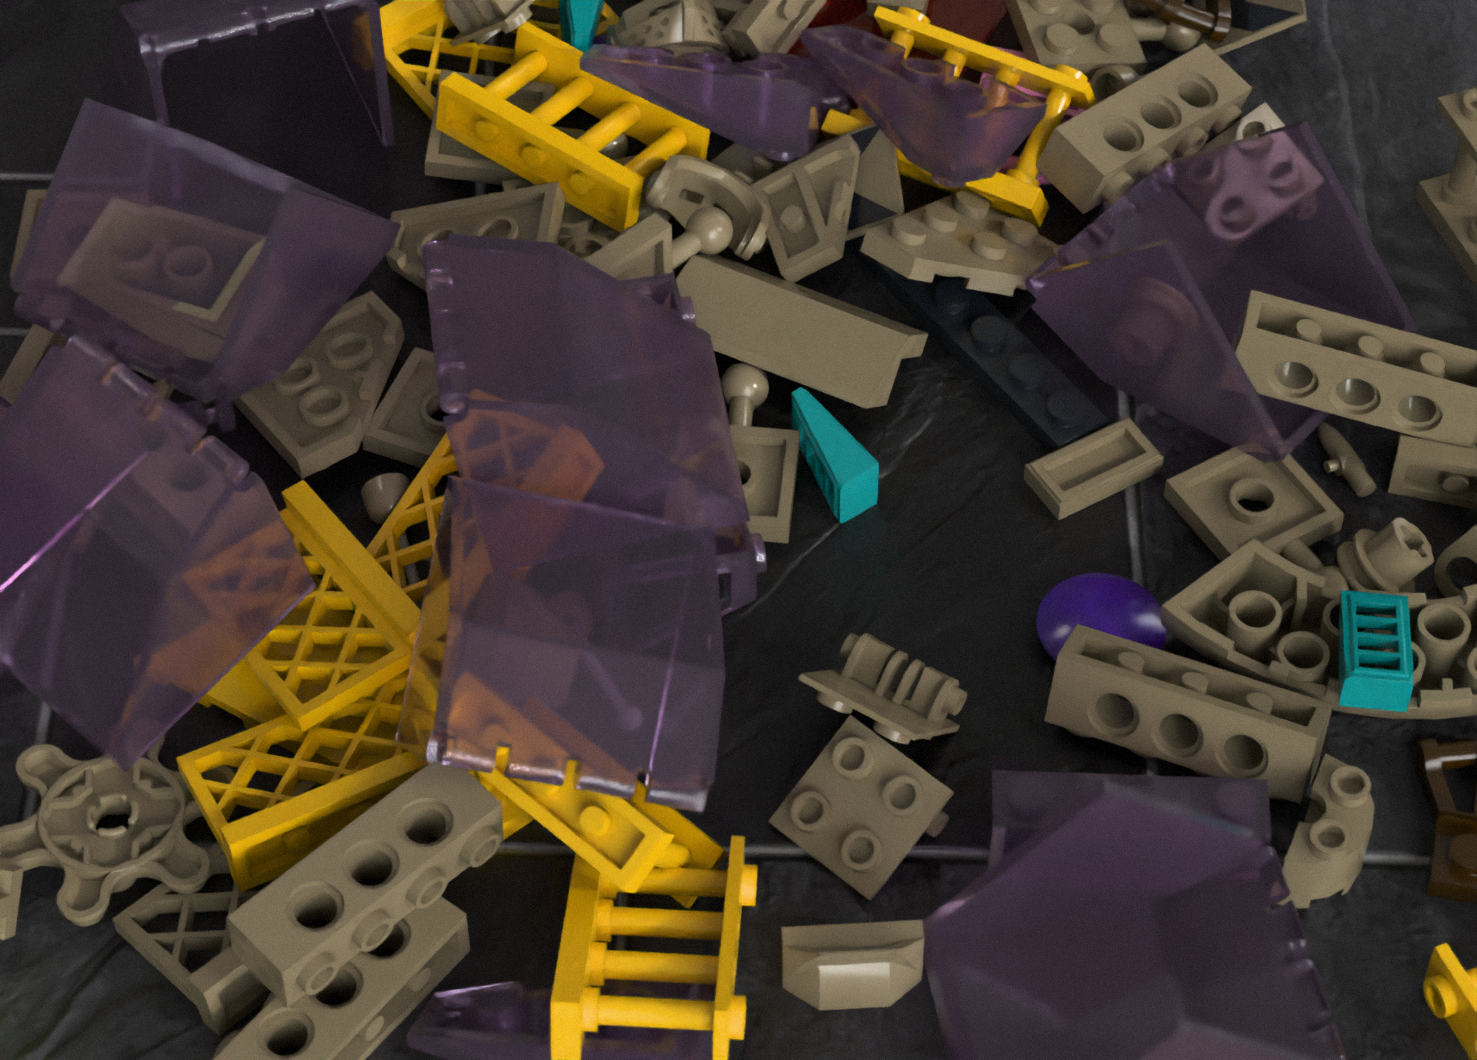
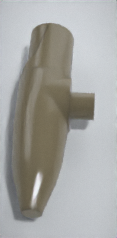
(1344, 461)

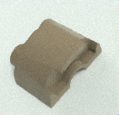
(1334, 835)

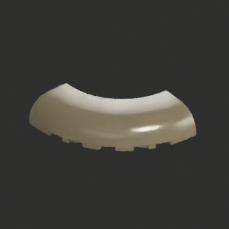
(1283, 629)

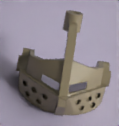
(682, 24)
(716, 185)

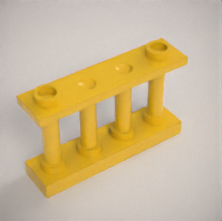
(546, 155)
(1018, 190)
(612, 832)
(587, 962)

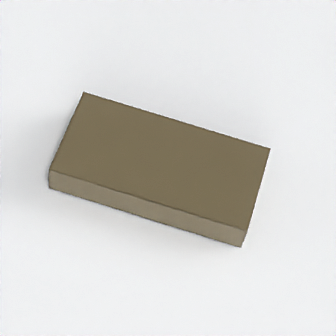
(1093, 468)

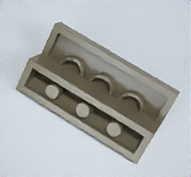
(797, 330)

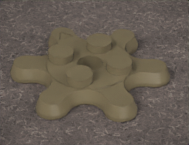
(107, 860)

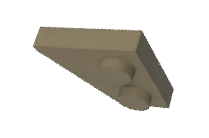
(810, 208)

